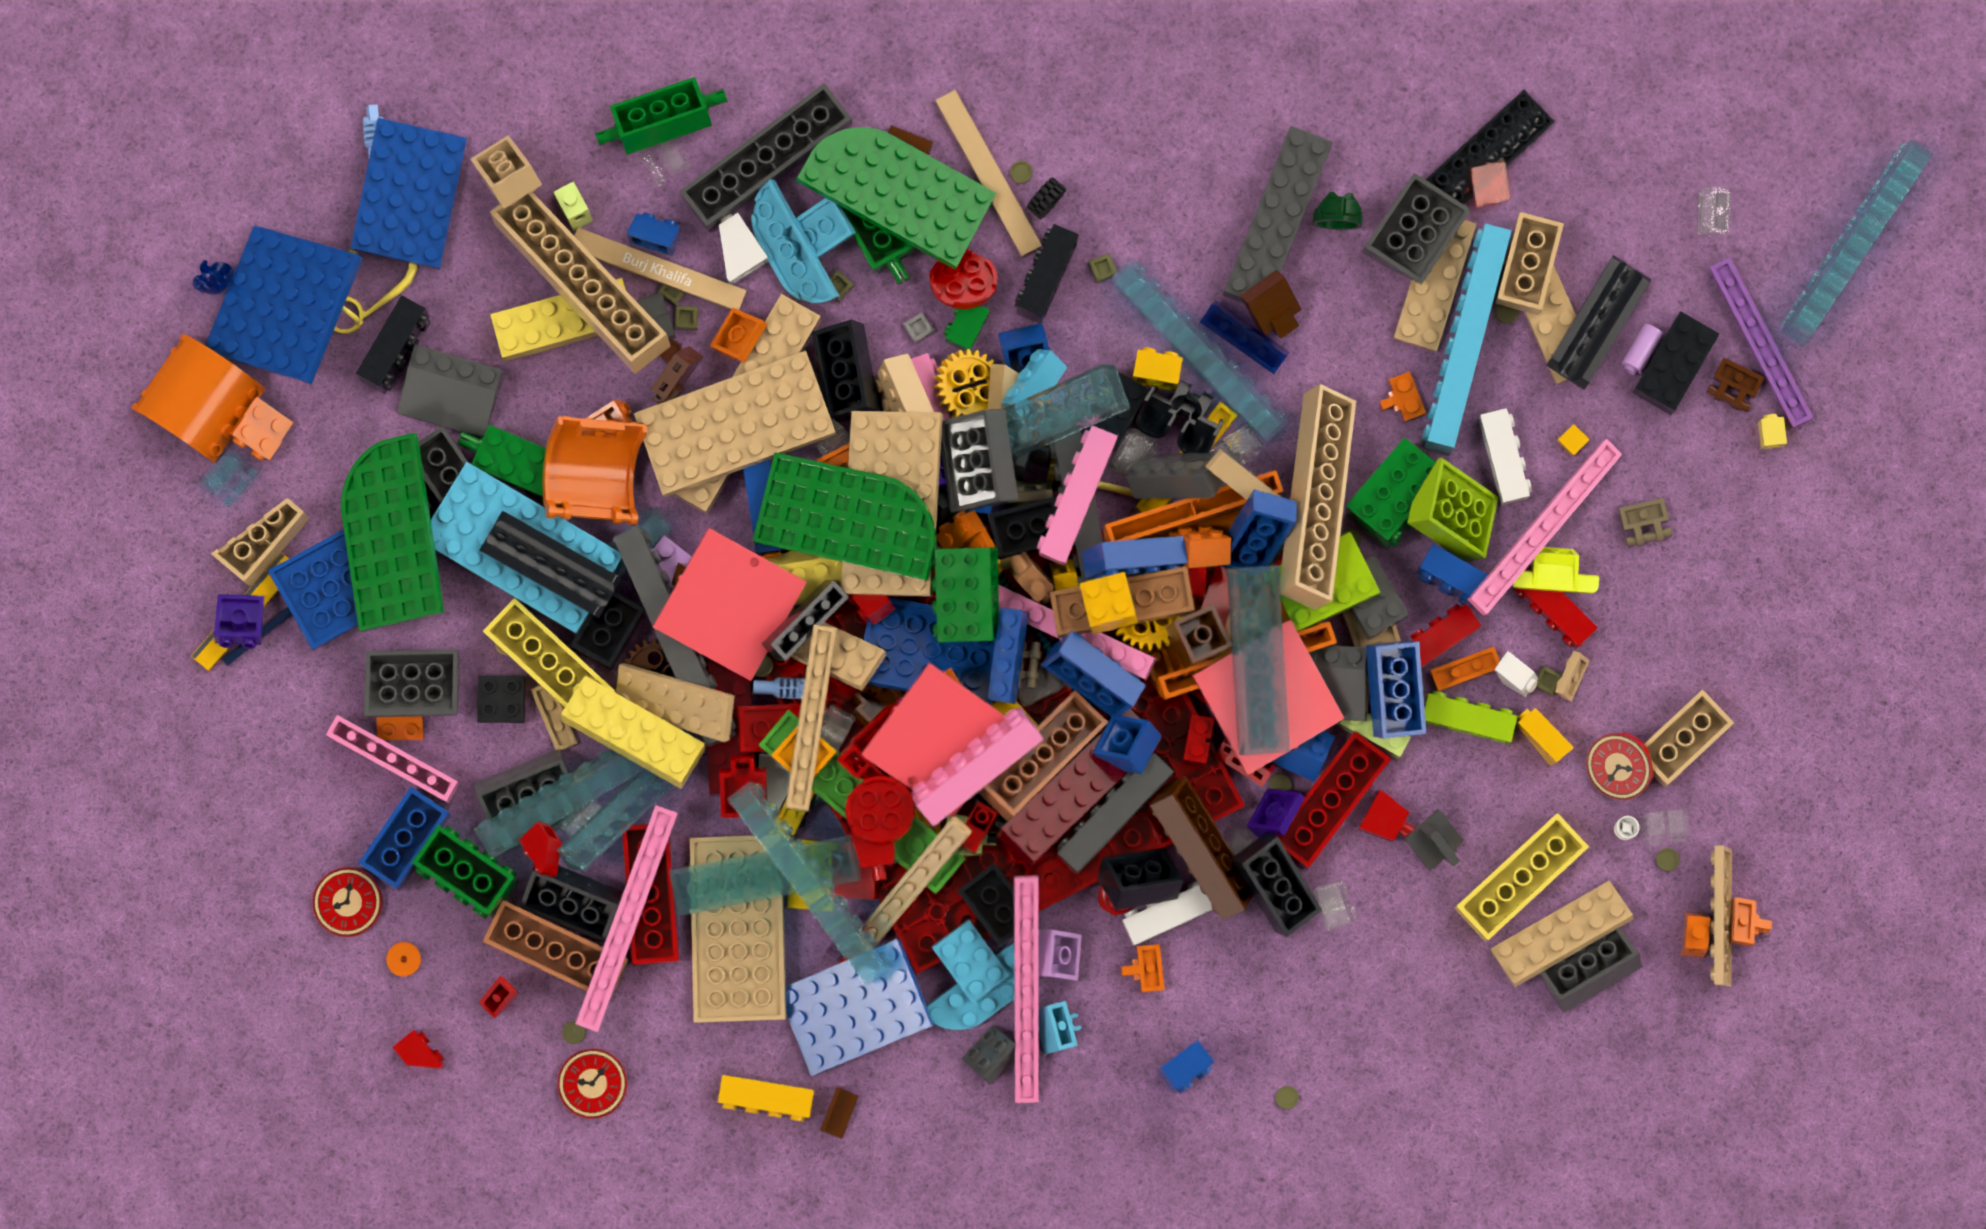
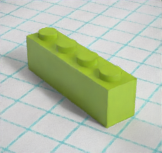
(1469, 718)

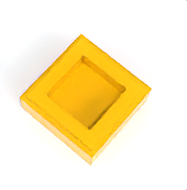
(1573, 439)

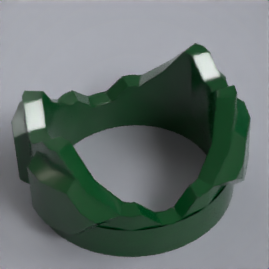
(1338, 213)

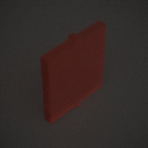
(1489, 183)

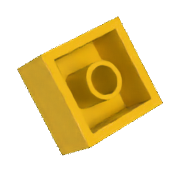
(1157, 369)
(1108, 603)

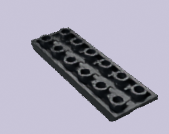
(1498, 140)
(1598, 322)
(550, 564)

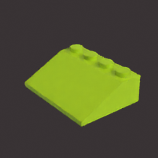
(1454, 511)
(1351, 587)

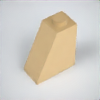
(1001, 380)

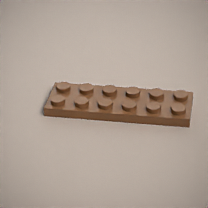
(1153, 596)

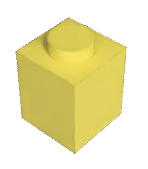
(1772, 431)

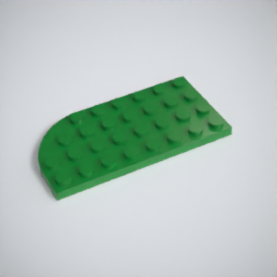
(898, 190)
(846, 517)
(390, 536)

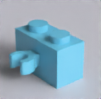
(1056, 1027)

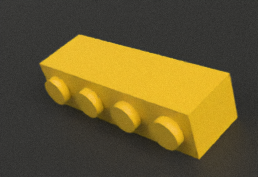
(765, 1096)

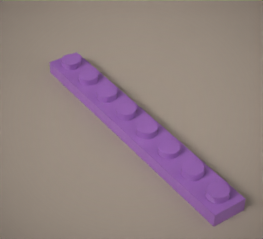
(1760, 343)

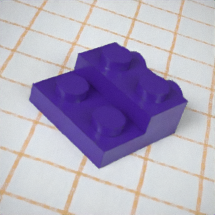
(239, 620)
(1275, 812)

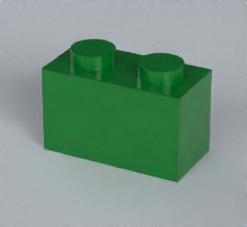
(966, 327)

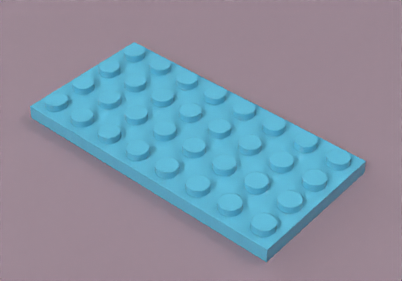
(470, 514)

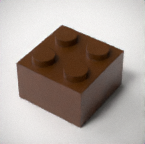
(1199, 636)

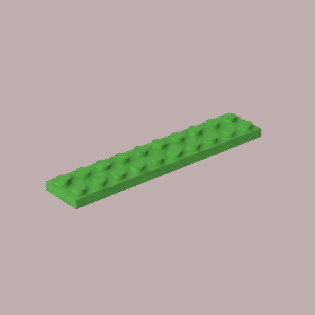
(836, 784)

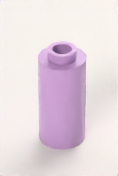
(1642, 349)

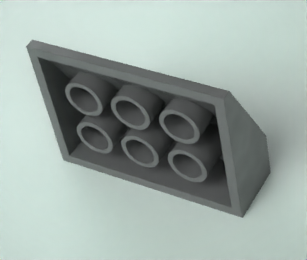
(1416, 229)
(450, 391)
(978, 460)
(1175, 476)
(1346, 677)
(412, 683)
(523, 780)
(1591, 970)

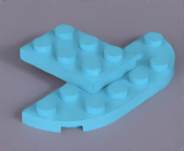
(799, 242)
(982, 979)

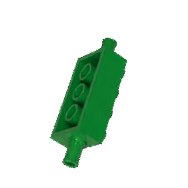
(661, 116)
(880, 247)
(508, 459)

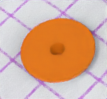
(396, 956)

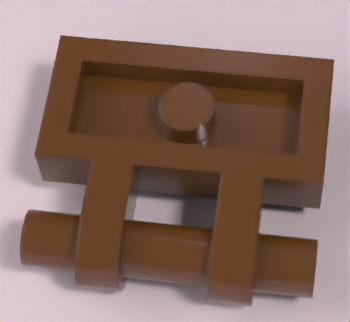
(1737, 378)

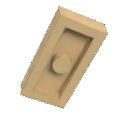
(1572, 676)

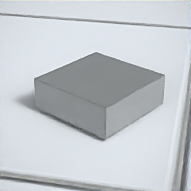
(918, 327)

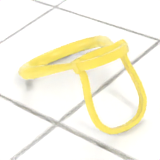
(399, 288)

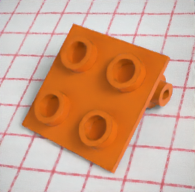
(400, 728)

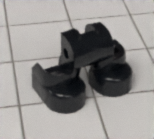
(1159, 414)

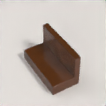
(839, 1113)

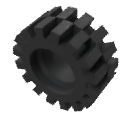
(1046, 198)

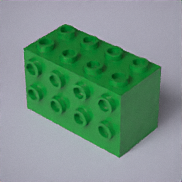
(1387, 496)
(966, 594)
(465, 871)

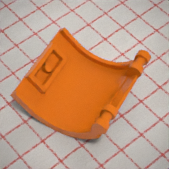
(198, 397)
(591, 469)

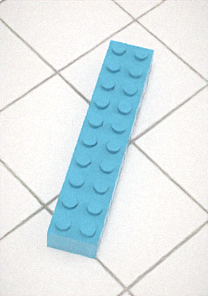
(1465, 345)

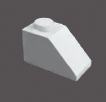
(1516, 675)

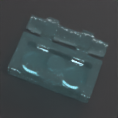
(224, 472)

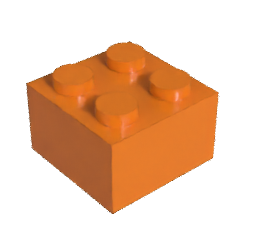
(1205, 546)

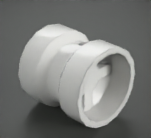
(1626, 824)

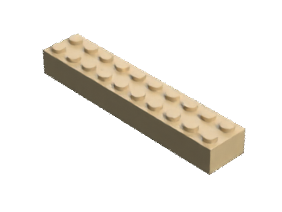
(582, 281)
(786, 334)
(1320, 494)

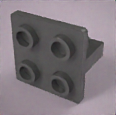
(1039, 457)
(1435, 840)
(990, 1054)

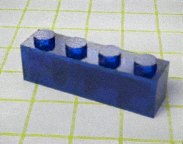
(1244, 337)

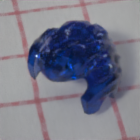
(213, 278)

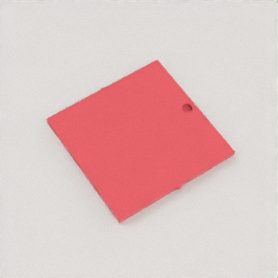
(729, 603)
(1308, 698)
(929, 728)

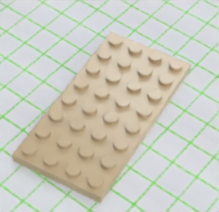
(735, 424)
(904, 449)
(737, 948)

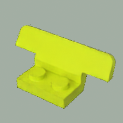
(1557, 571)

